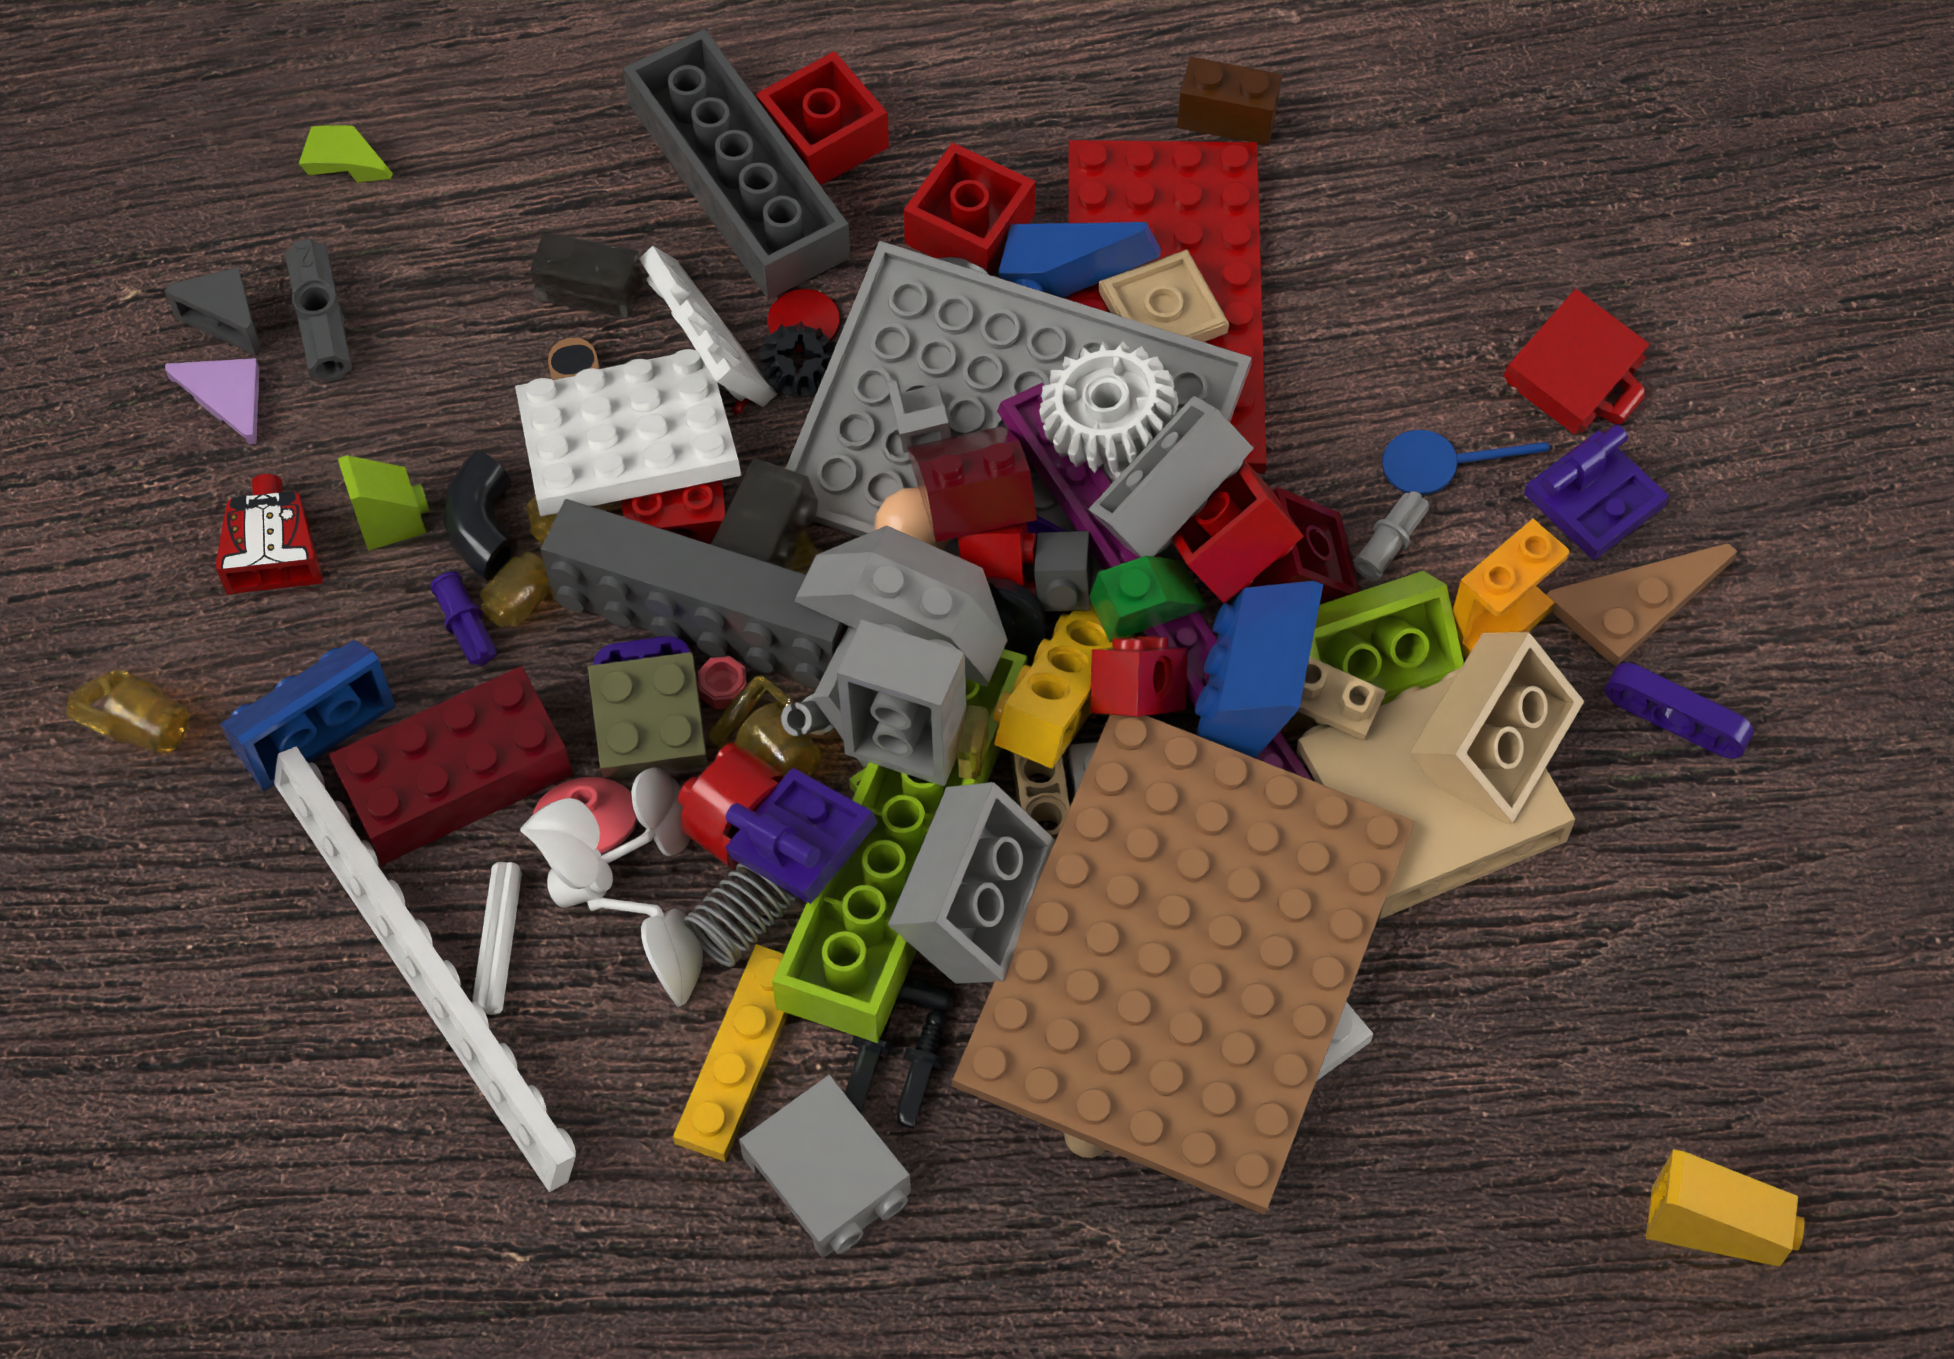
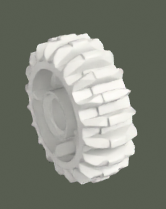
(1078, 397)

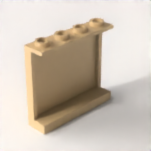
(1449, 837)

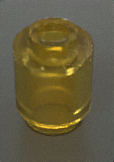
(515, 590)

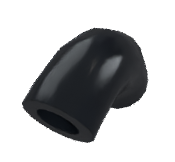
(471, 517)

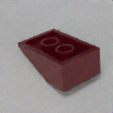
(973, 482)

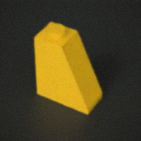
(1722, 1212)

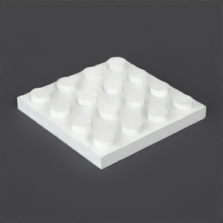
(626, 431)

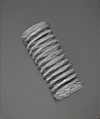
(718, 933)

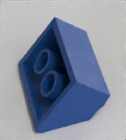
(1258, 665)
(310, 711)

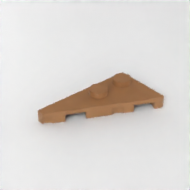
(1630, 605)

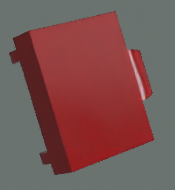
(1578, 364)

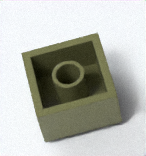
(647, 715)

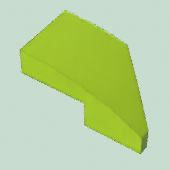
(339, 150)

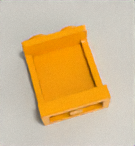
(1503, 590)

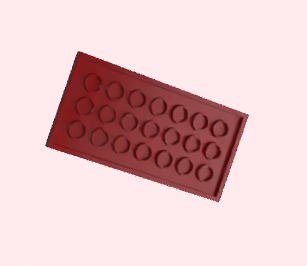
(1195, 201)

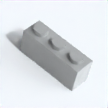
(1171, 478)

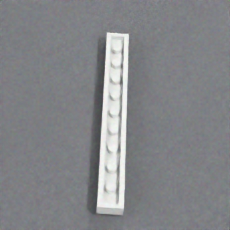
(431, 978)

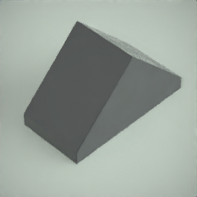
(217, 307)

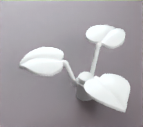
(579, 874)

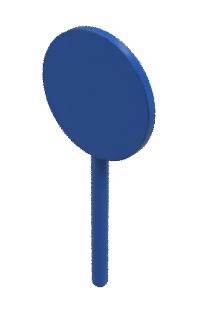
(1428, 461)

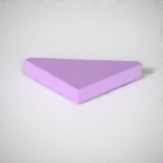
(224, 389)

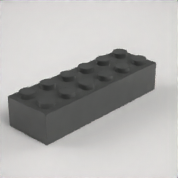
(737, 164)
(687, 592)

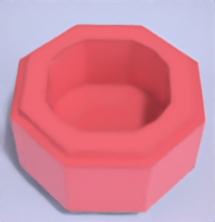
(721, 681)

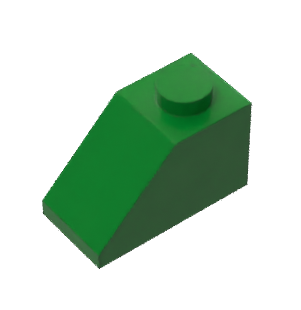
(1143, 595)

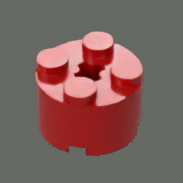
(732, 778)

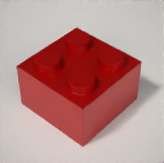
(827, 117)
(968, 209)
(1236, 534)

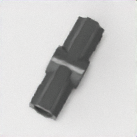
(322, 329)

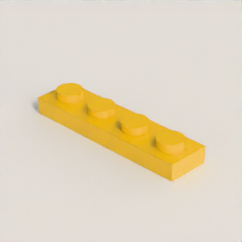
(734, 1061)

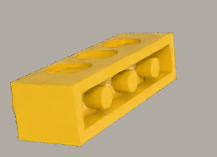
(1054, 693)

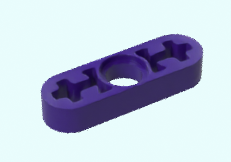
(1679, 710)

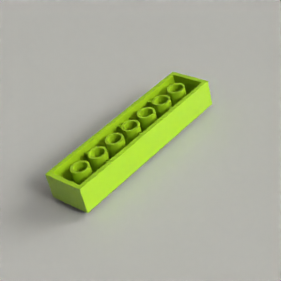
(843, 954)

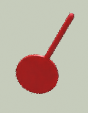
(801, 305)

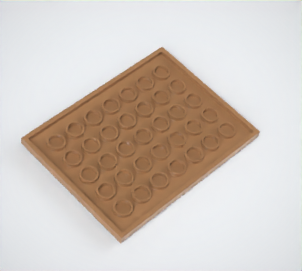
(1186, 958)

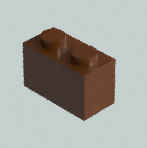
(1229, 100)

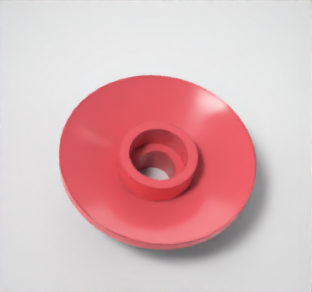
(607, 801)

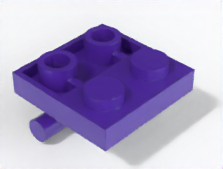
(1596, 493)
(799, 834)

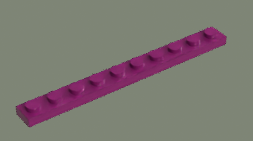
(1076, 492)

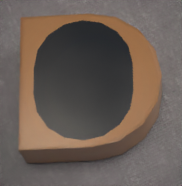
(571, 357)

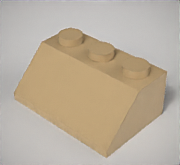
(1498, 724)

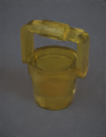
(133, 712)
(764, 731)

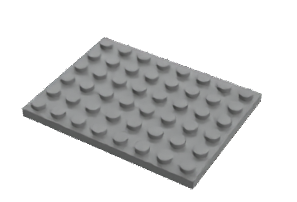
(980, 346)

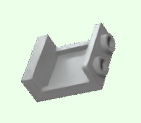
(827, 1166)

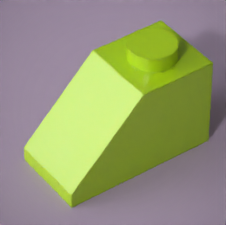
(383, 501)

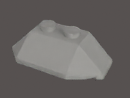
(913, 587)

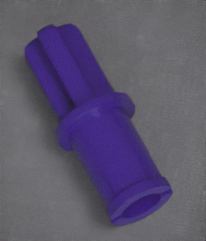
(463, 618)

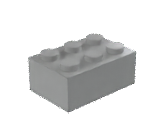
(902, 701)
(972, 883)

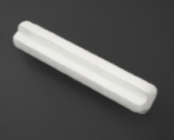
(497, 937)

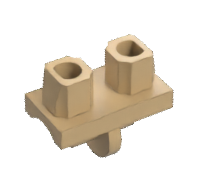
(1339, 699)

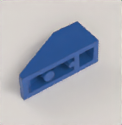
(1074, 255)

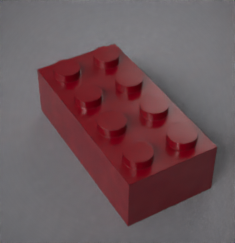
(451, 765)

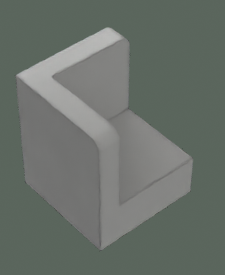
(919, 414)

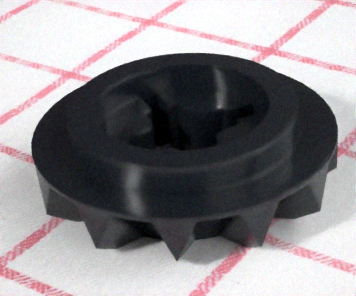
(780, 370)

